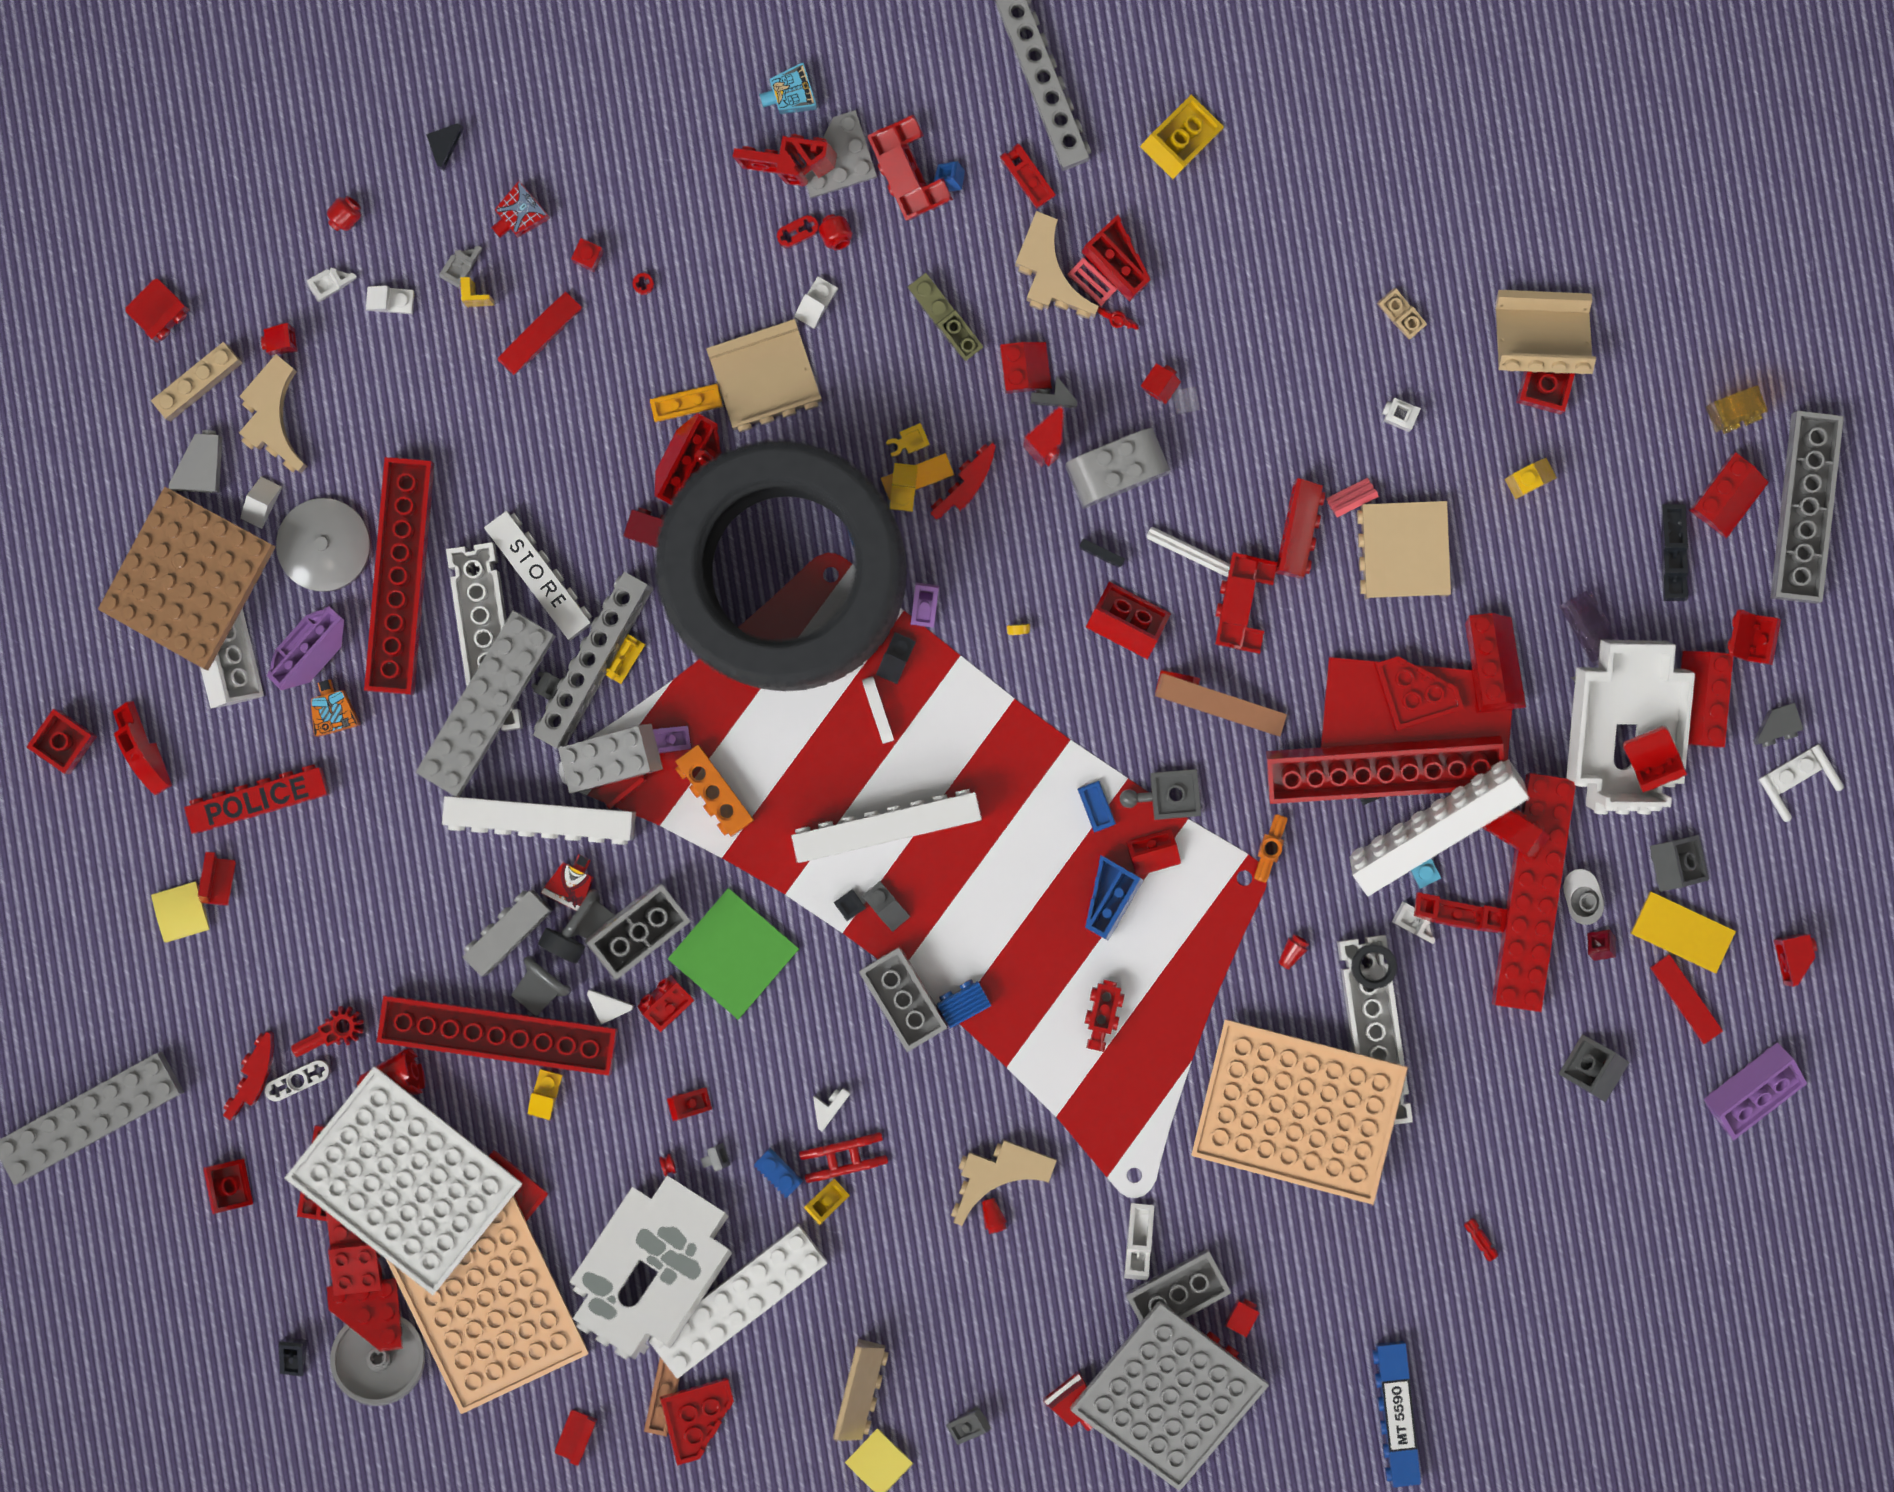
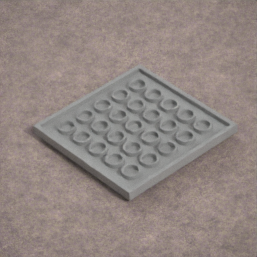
(1169, 1396)

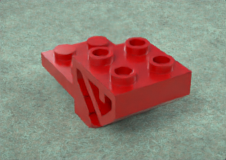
(816, 153)
(352, 1261)

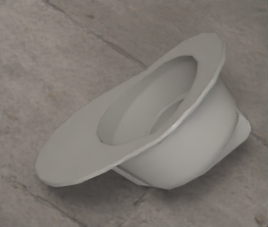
(1583, 896)

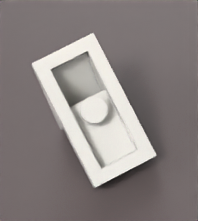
(390, 300)
(815, 302)
(824, 1112)

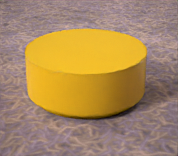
(1018, 629)

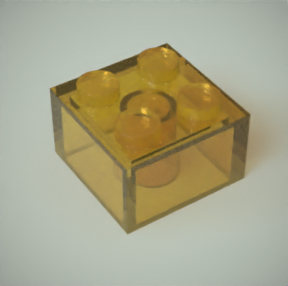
(1737, 408)

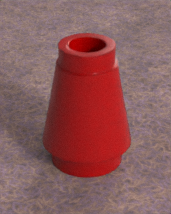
(1293, 951)
(993, 1217)

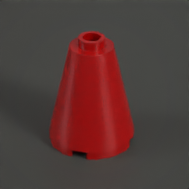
(403, 1071)

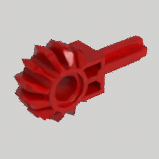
(330, 1032)

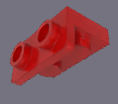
(665, 1003)

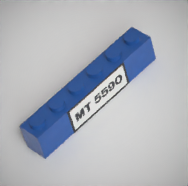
(1397, 1414)

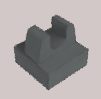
(547, 685)
(716, 1157)

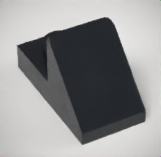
(896, 658)

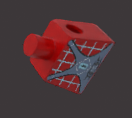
(518, 212)

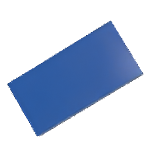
(1096, 806)

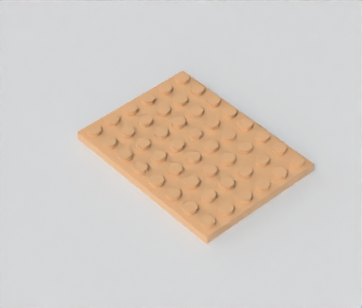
(1299, 1111)
(495, 1315)

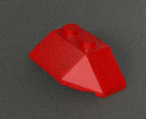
(679, 461)

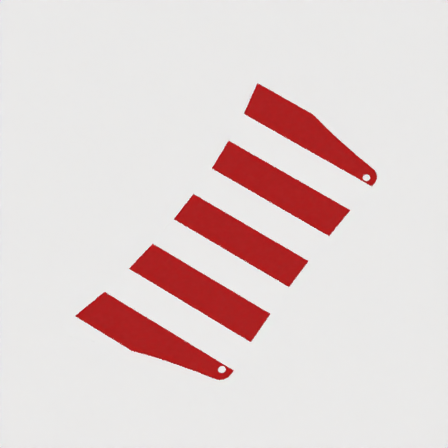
(982, 897)

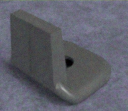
(588, 917)
(538, 987)

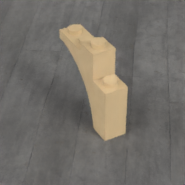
(1049, 284)
(267, 427)
(984, 1175)

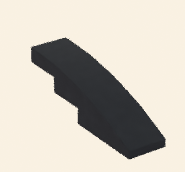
(1674, 552)

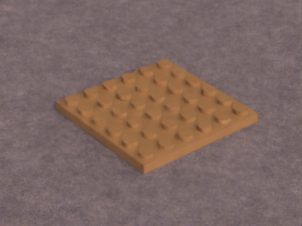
(186, 578)

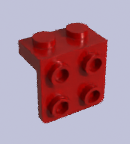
(156, 310)
(1754, 637)
(1654, 758)

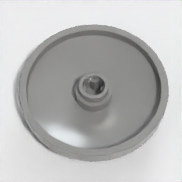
(323, 545)
(377, 1376)

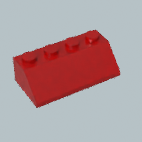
(1045, 440)
(1299, 529)
(1494, 662)
(1709, 697)

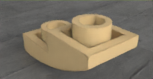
(1401, 313)

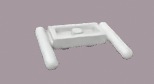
(1795, 772)

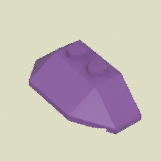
(307, 649)

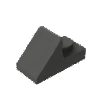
(1061, 397)
(886, 906)
(968, 1426)

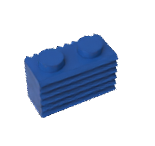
(964, 1003)
(778, 1172)

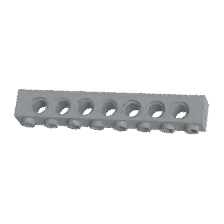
(1067, 156)
(604, 655)

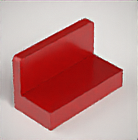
(616, 792)
(1154, 852)
(216, 880)
(575, 1436)

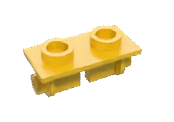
(625, 659)

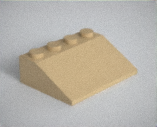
(859, 1391)

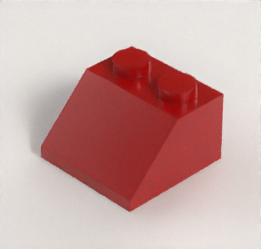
(1025, 366)
(1795, 956)

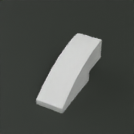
(1139, 1241)

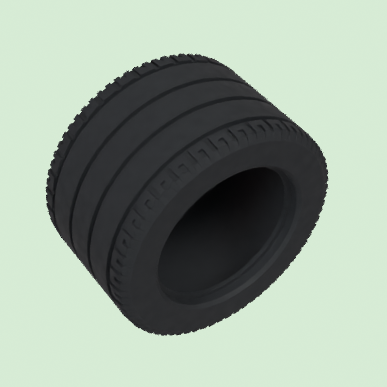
(707, 508)

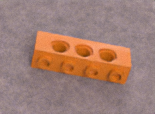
(697, 758)

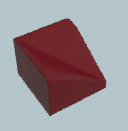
(1601, 945)

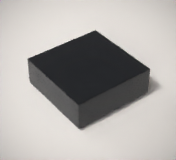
(849, 905)

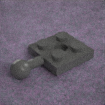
(1163, 806)

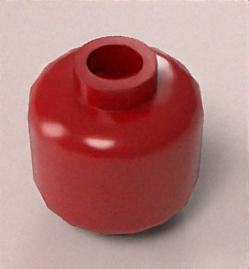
(344, 213)
(835, 232)

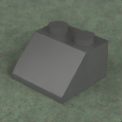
(1679, 863)
(1594, 1068)

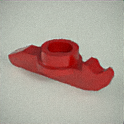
(1117, 318)

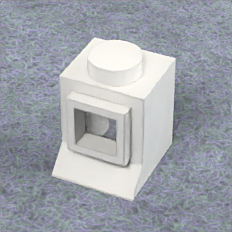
(1400, 414)

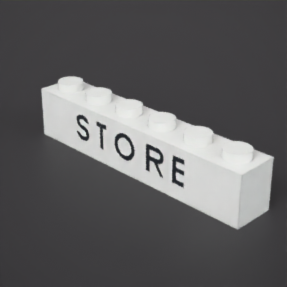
(538, 576)

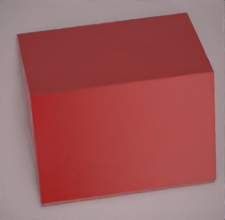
(228, 1185)

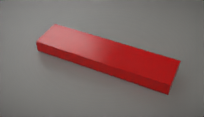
(1686, 999)

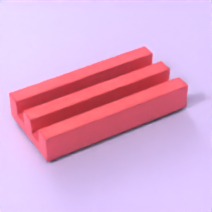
(1106, 295)
(1352, 497)

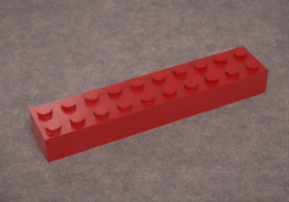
(399, 576)
(1379, 769)
(1534, 898)
(497, 1035)

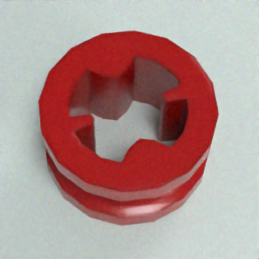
(650, 286)
(667, 1164)

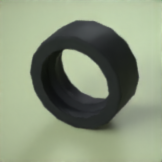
(562, 947)
(1356, 970)

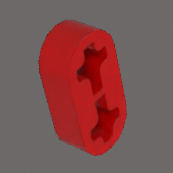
(800, 236)

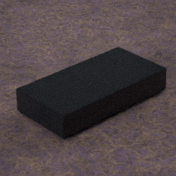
(1101, 553)

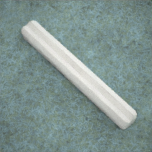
(1188, 551)

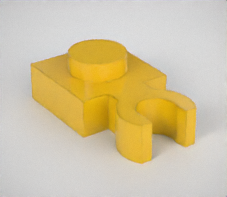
(911, 439)

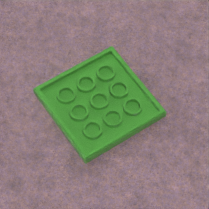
(733, 953)

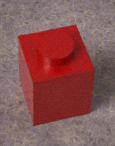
(587, 255)
(1161, 383)
(1242, 1317)

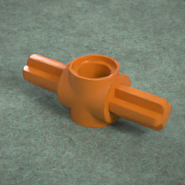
(1266, 861)

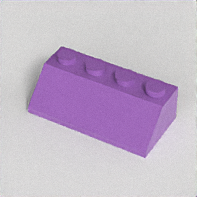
(1755, 1091)

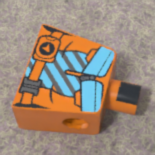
(332, 711)

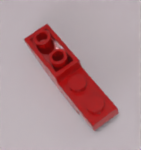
(973, 476)
(135, 747)
(257, 1068)

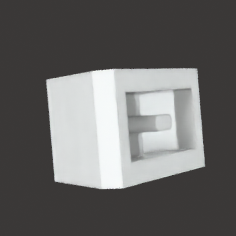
(260, 502)
(607, 1007)

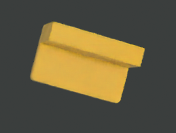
(469, 296)

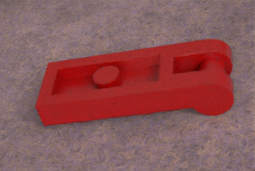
(1028, 176)

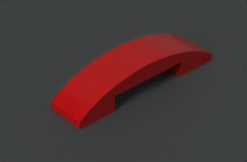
(1460, 914)

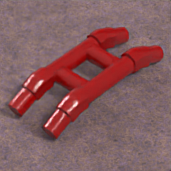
(851, 1145)

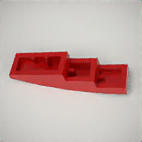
(539, 333)

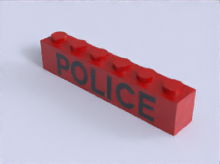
(256, 800)

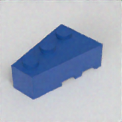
(1111, 897)

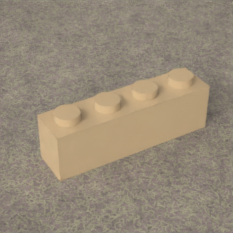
(196, 381)

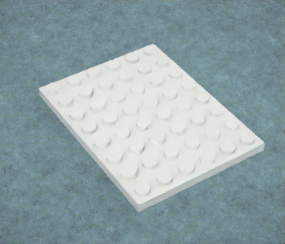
(403, 1180)

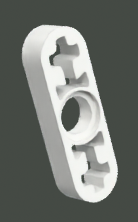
(877, 709)
(279, 1081)

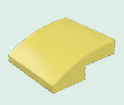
(180, 912)
(879, 1462)

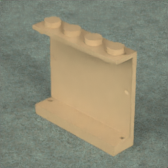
(1544, 331)
(764, 375)
(1404, 549)

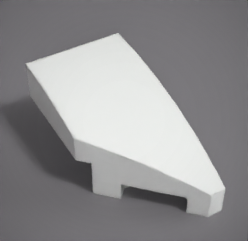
(329, 282)
(1406, 919)

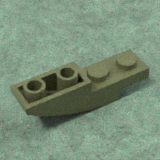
(944, 317)

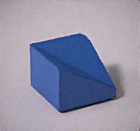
(952, 174)

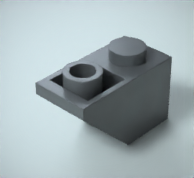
(1779, 723)

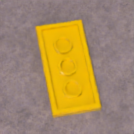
(1682, 932)

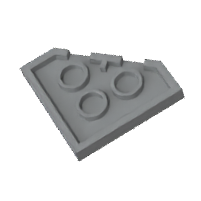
(852, 161)

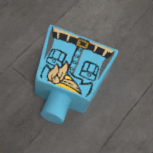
(790, 91)

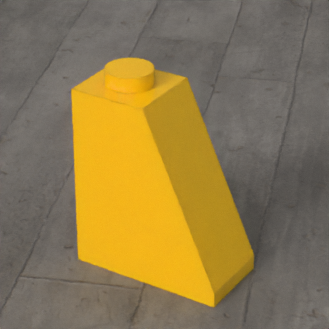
(1530, 478)

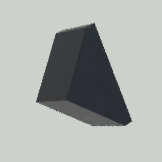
(443, 143)
(292, 1356)

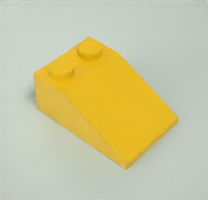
(1182, 136)

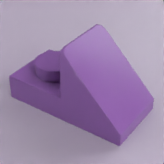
(924, 605)
(672, 739)

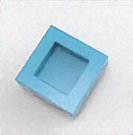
(1425, 873)

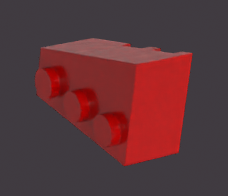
(1117, 260)

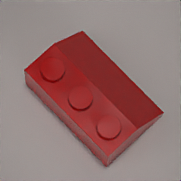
(1729, 495)
(1128, 620)

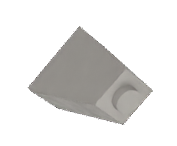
(200, 465)

